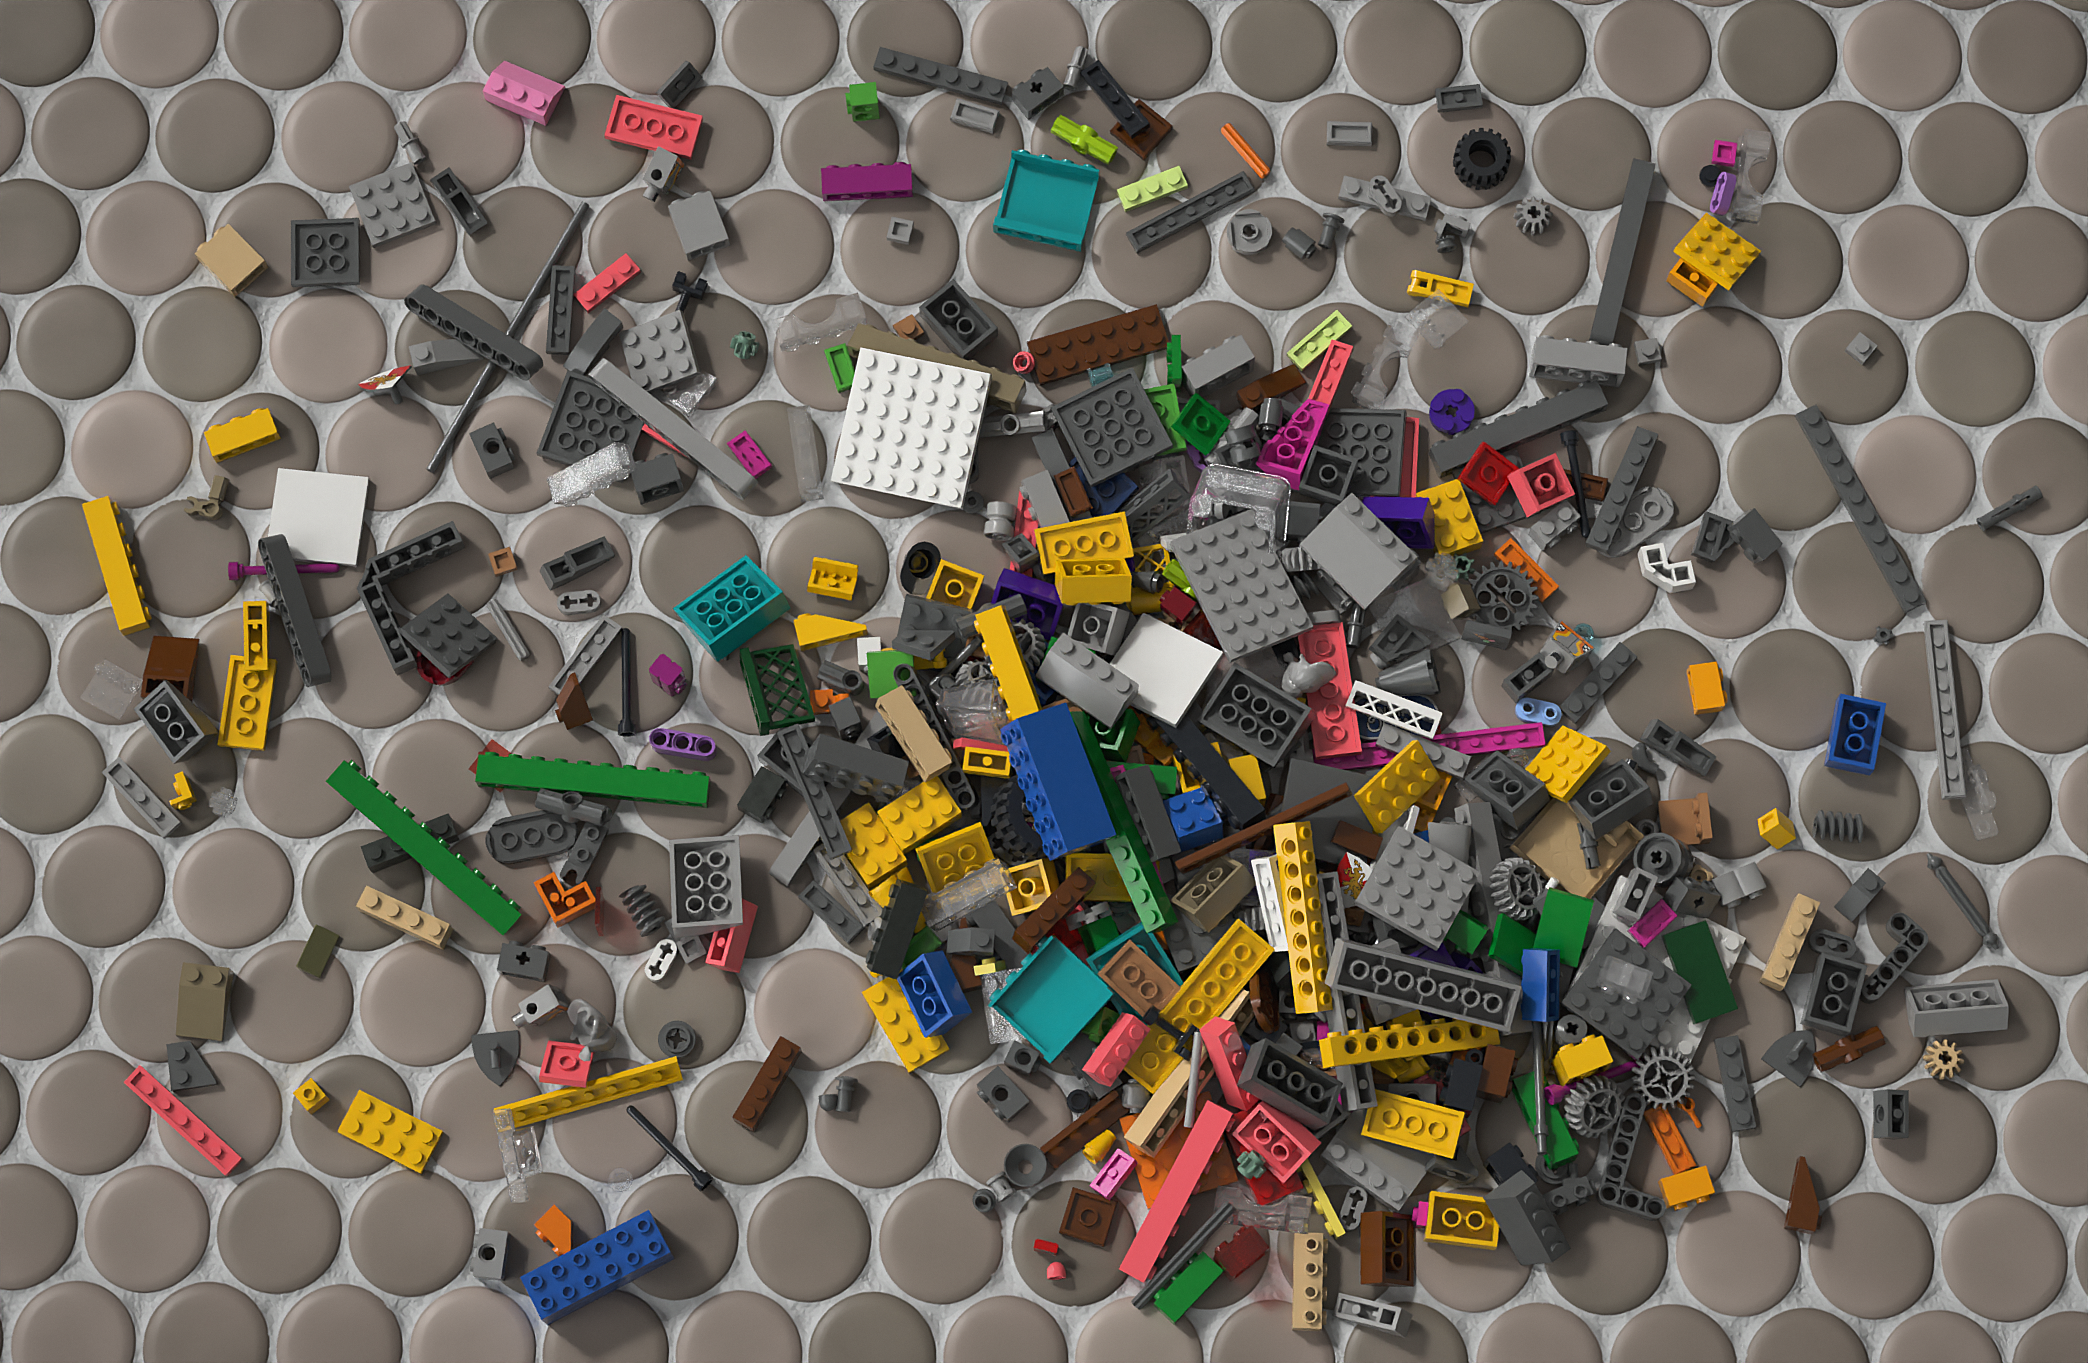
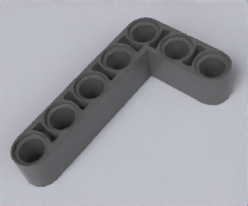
(1622, 1163)

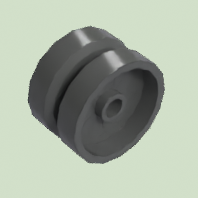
(1663, 857)

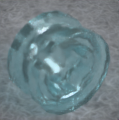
(1588, 628)

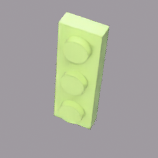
(1152, 188)
(1319, 340)

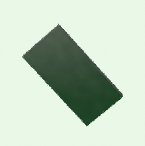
(1698, 962)

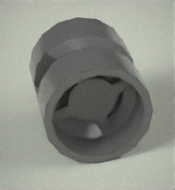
(1242, 443)

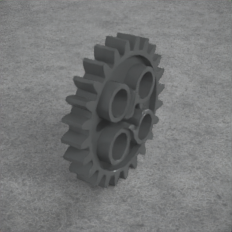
(1516, 583)

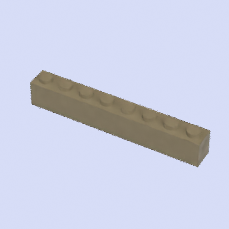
(1005, 390)

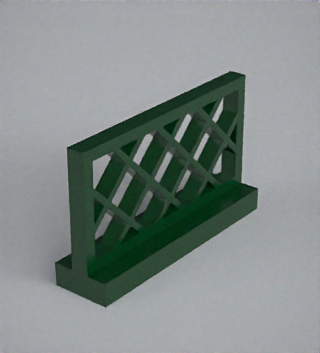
(756, 687)

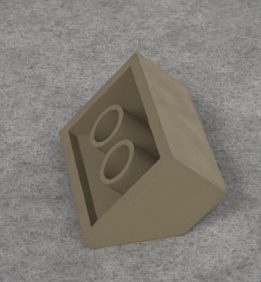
(1214, 892)

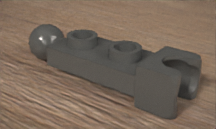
(585, 850)

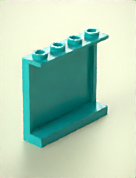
(1046, 200)
(1051, 997)

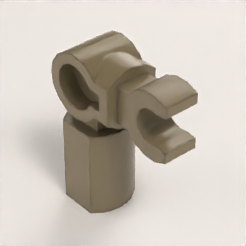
(212, 507)

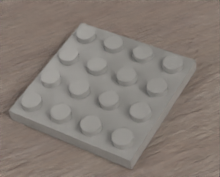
(1417, 888)

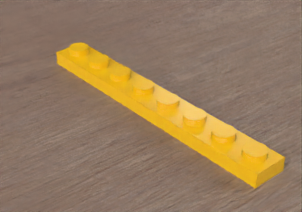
(595, 1093)

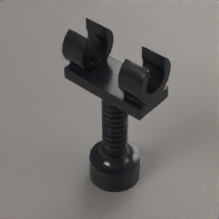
(678, 286)
(1153, 1016)

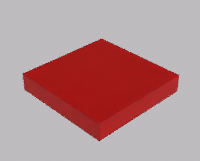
(1487, 473)

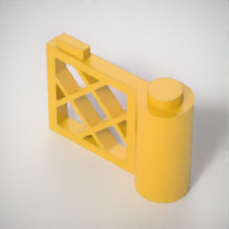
(1141, 600)

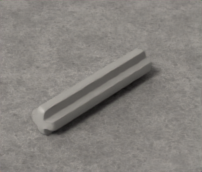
(508, 629)

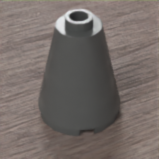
(1411, 676)

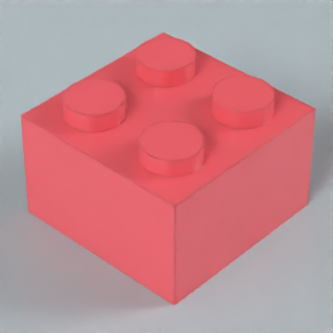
(1541, 485)

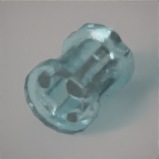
(1099, 374)

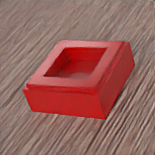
(1046, 1247)

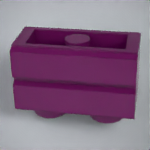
(668, 675)

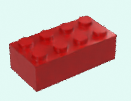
(1268, 1187)

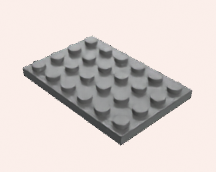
(1241, 586)

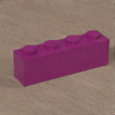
(866, 182)

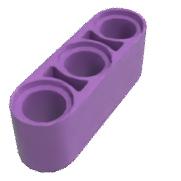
(674, 737)

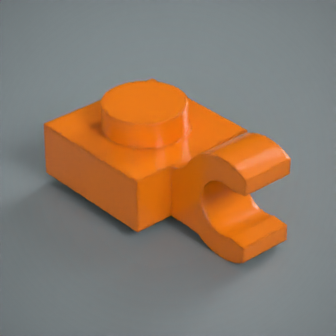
(822, 699)

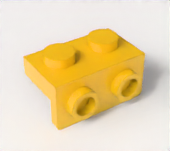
(833, 578)

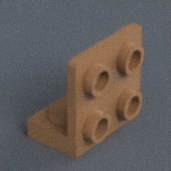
(1686, 819)

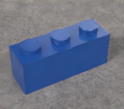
(1540, 984)

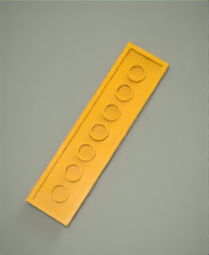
(1198, 1001)

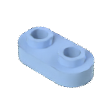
(1538, 712)

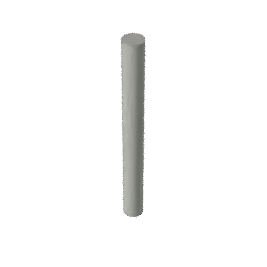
(1193, 1080)

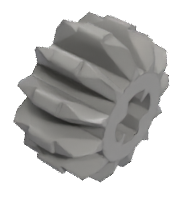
(1525, 218)

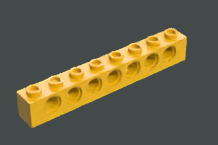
(1302, 917)
(1335, 1054)

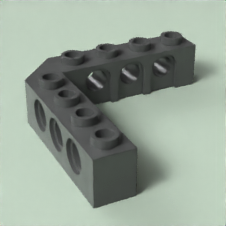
(391, 566)

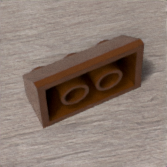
(1387, 1249)

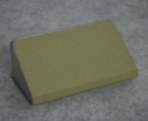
(317, 951)

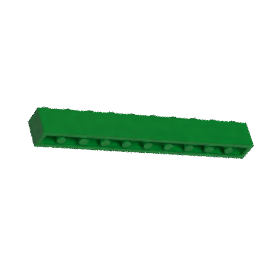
(593, 780)
(1127, 844)
(423, 847)

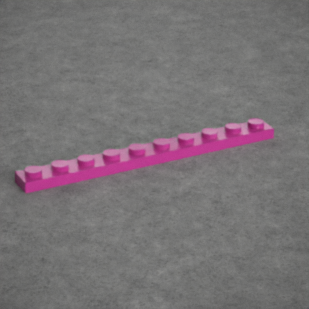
(1466, 742)

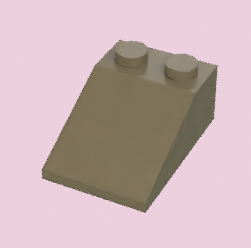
(203, 1001)

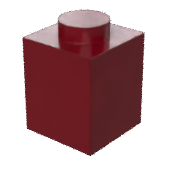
(1177, 605)

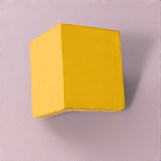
(1776, 828)

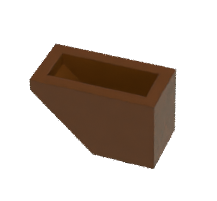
(572, 704)

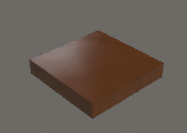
(1149, 139)
(1088, 1217)

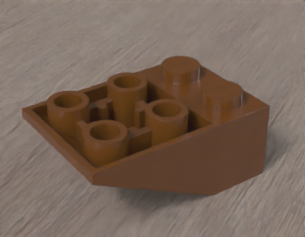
(173, 661)

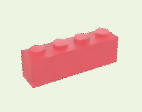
(1227, 1060)

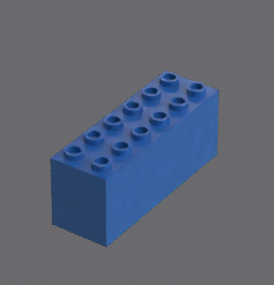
(1057, 781)
(597, 1267)

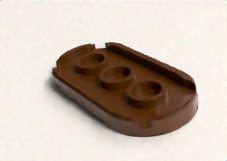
(1265, 999)

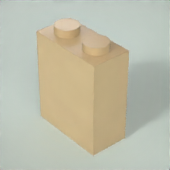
(231, 260)

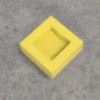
(989, 965)

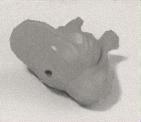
(1305, 677)
(590, 1029)

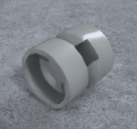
(1000, 518)

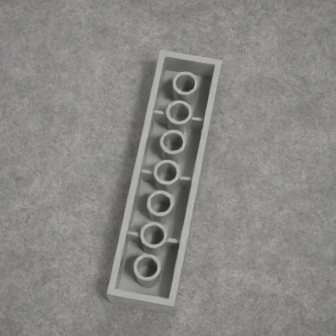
(1422, 984)

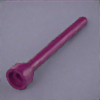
(238, 570)
(1555, 1093)

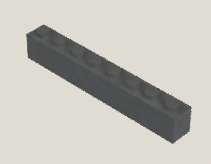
(1521, 427)

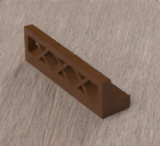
(1084, 1130)

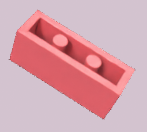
(730, 944)
(1116, 1049)

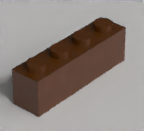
(1053, 910)
(767, 1084)

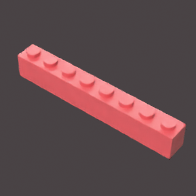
(1176, 1191)

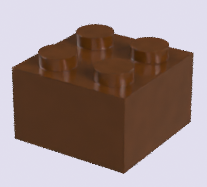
(1495, 1074)

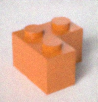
(562, 904)

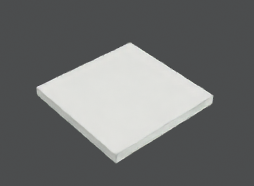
(320, 515)
(1166, 666)

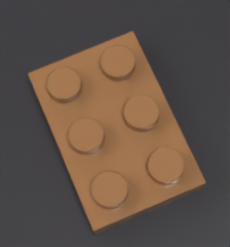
(1138, 979)

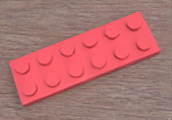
(1334, 726)

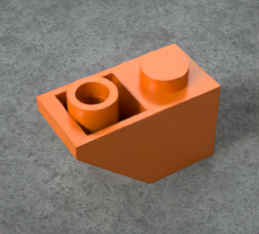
(557, 1229)

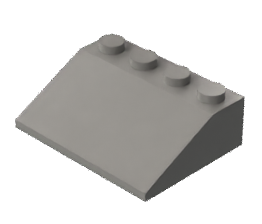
(1358, 551)
(705, 884)
(1379, 1167)

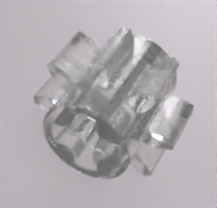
(223, 802)

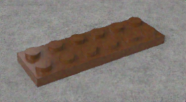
(1098, 343)

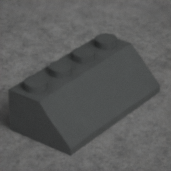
(1526, 1221)

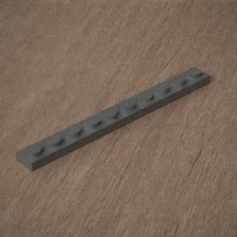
(1860, 509)

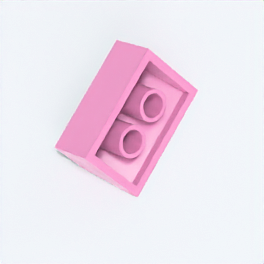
(523, 92)

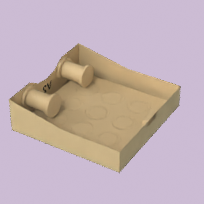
(1554, 849)

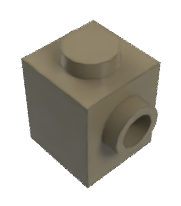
(1460, 601)

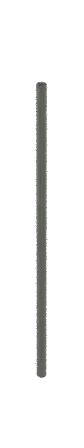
(512, 329)

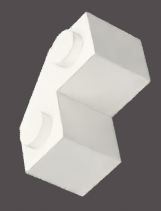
(1669, 577)

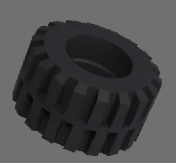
(1485, 142)

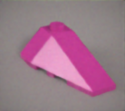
(1292, 445)

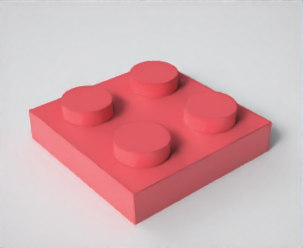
(563, 1065)

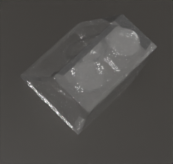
(974, 711)

